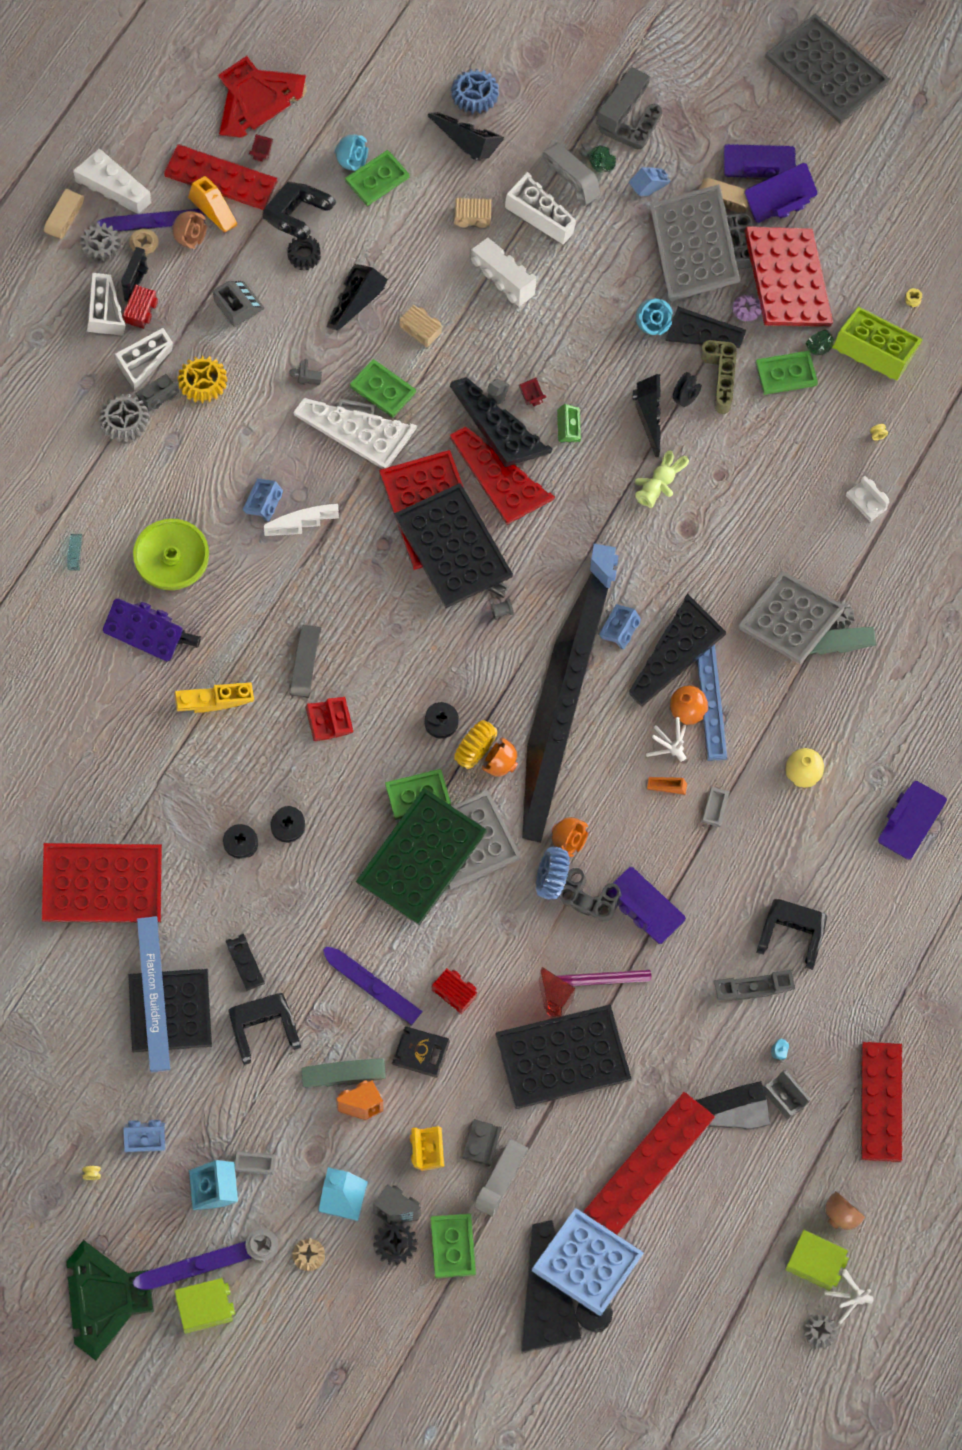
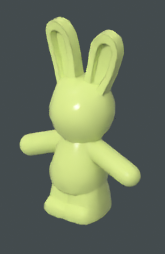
(662, 476)

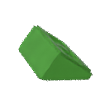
(569, 423)

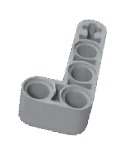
(574, 172)
(501, 1178)

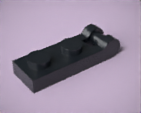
(245, 962)

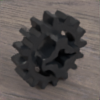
(403, 1242)

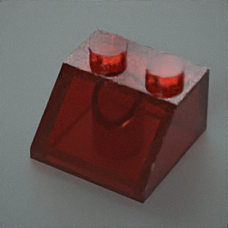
(555, 993)

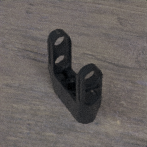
(287, 200)
(798, 918)
(258, 1012)

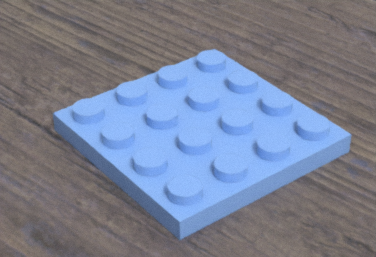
(587, 1262)

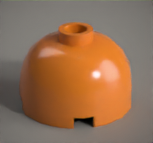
(688, 704)
(501, 759)
(569, 834)

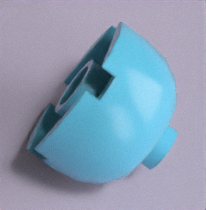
(351, 152)
(654, 316)

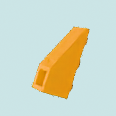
(211, 203)

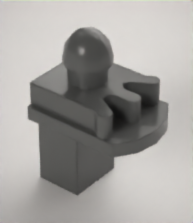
(305, 375)
(497, 390)

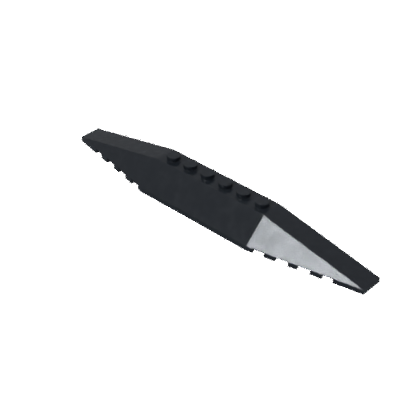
(558, 706)

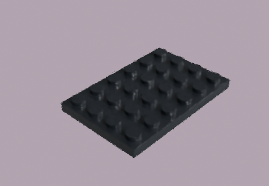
(453, 545)
(563, 1056)

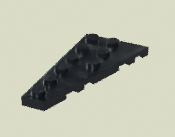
(499, 427)
(681, 644)
(548, 1310)

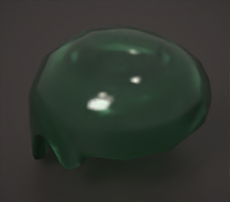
(601, 159)
(820, 342)

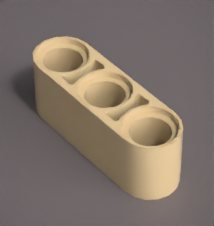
(732, 195)
(63, 214)

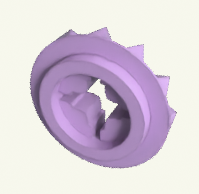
(742, 313)

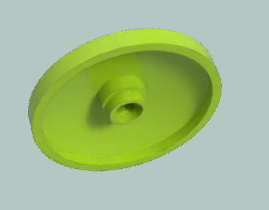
(171, 554)

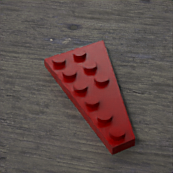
(506, 487)

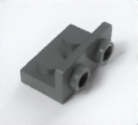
(158, 392)

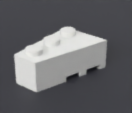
(104, 310)
(143, 357)

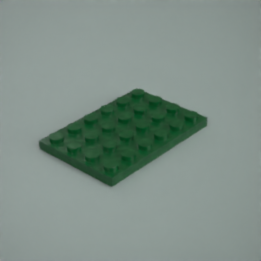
(421, 856)

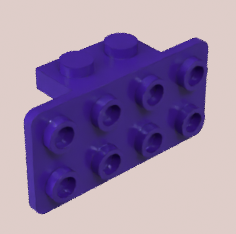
(757, 160)
(781, 193)
(143, 628)
(911, 819)
(647, 906)

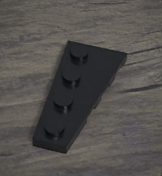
(698, 328)

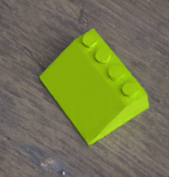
(877, 343)

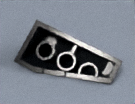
(475, 142)
(361, 288)
(647, 402)
(739, 1107)

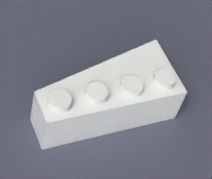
(112, 181)
(539, 209)
(504, 272)

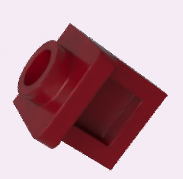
(261, 148)
(532, 392)

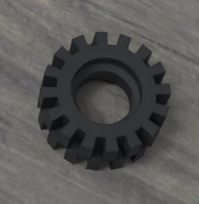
(306, 261)

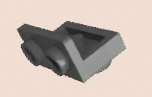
(786, 1094)

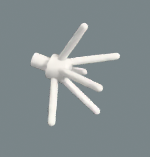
(674, 747)
(856, 1297)

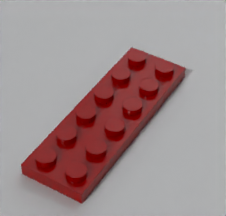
(230, 178)
(881, 1101)

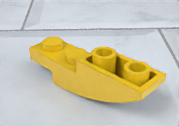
(214, 698)

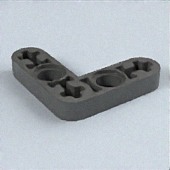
(634, 133)

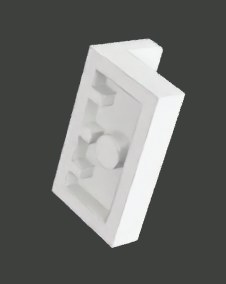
(868, 499)

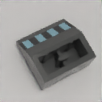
(236, 301)
(394, 1206)

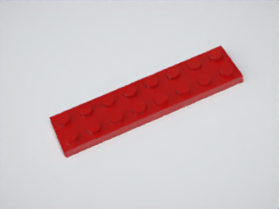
(649, 1164)

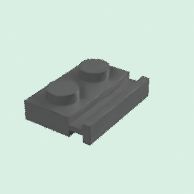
(482, 1142)

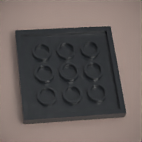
(185, 1008)

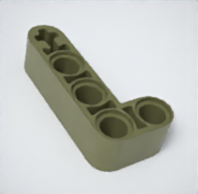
(723, 377)

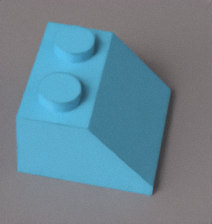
(213, 1185)

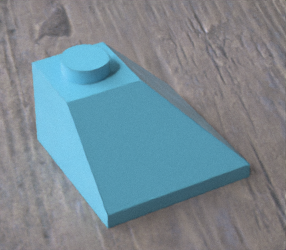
(342, 1194)

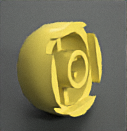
(804, 767)

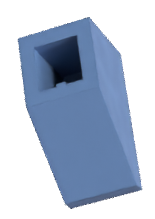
(649, 180)
(602, 563)

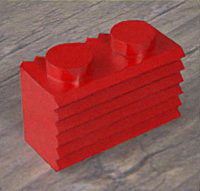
(140, 306)
(454, 990)

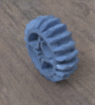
(477, 85)
(552, 873)

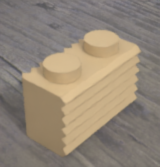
(472, 212)
(420, 325)

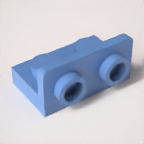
(263, 499)
(620, 625)
(144, 1136)

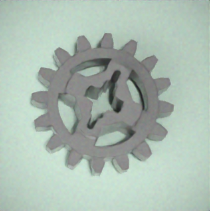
(100, 242)

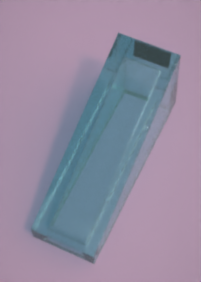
(74, 552)

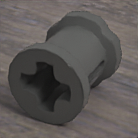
(502, 609)

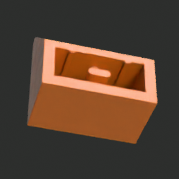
(360, 1102)

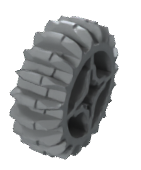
(138, 418)

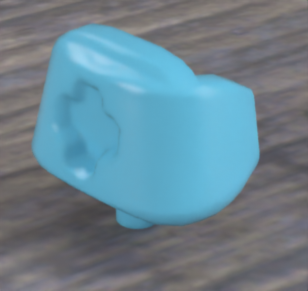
(780, 1049)

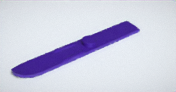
(144, 221)
(372, 985)
(192, 1267)

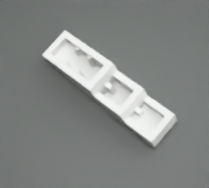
(293, 522)

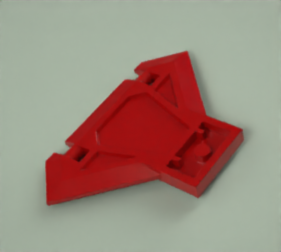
(255, 96)

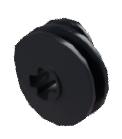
(686, 390)
(441, 729)
(280, 819)
(232, 837)
(593, 1323)

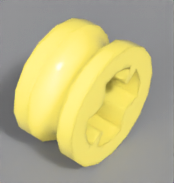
(913, 302)
(878, 432)
(91, 1172)

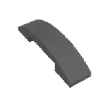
(305, 661)
(754, 987)

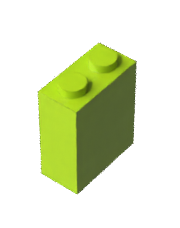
(817, 1260)
(204, 1305)

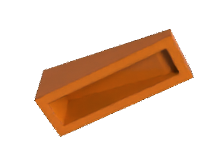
(667, 784)

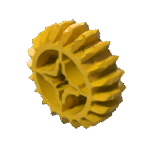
(201, 371)
(475, 744)

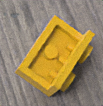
(427, 1148)

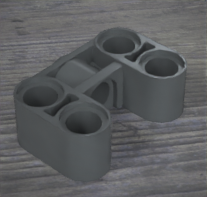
(737, 232)
(585, 903)

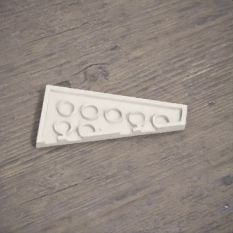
(361, 432)

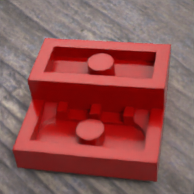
(329, 719)

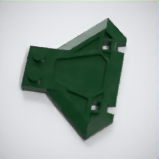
(102, 1298)

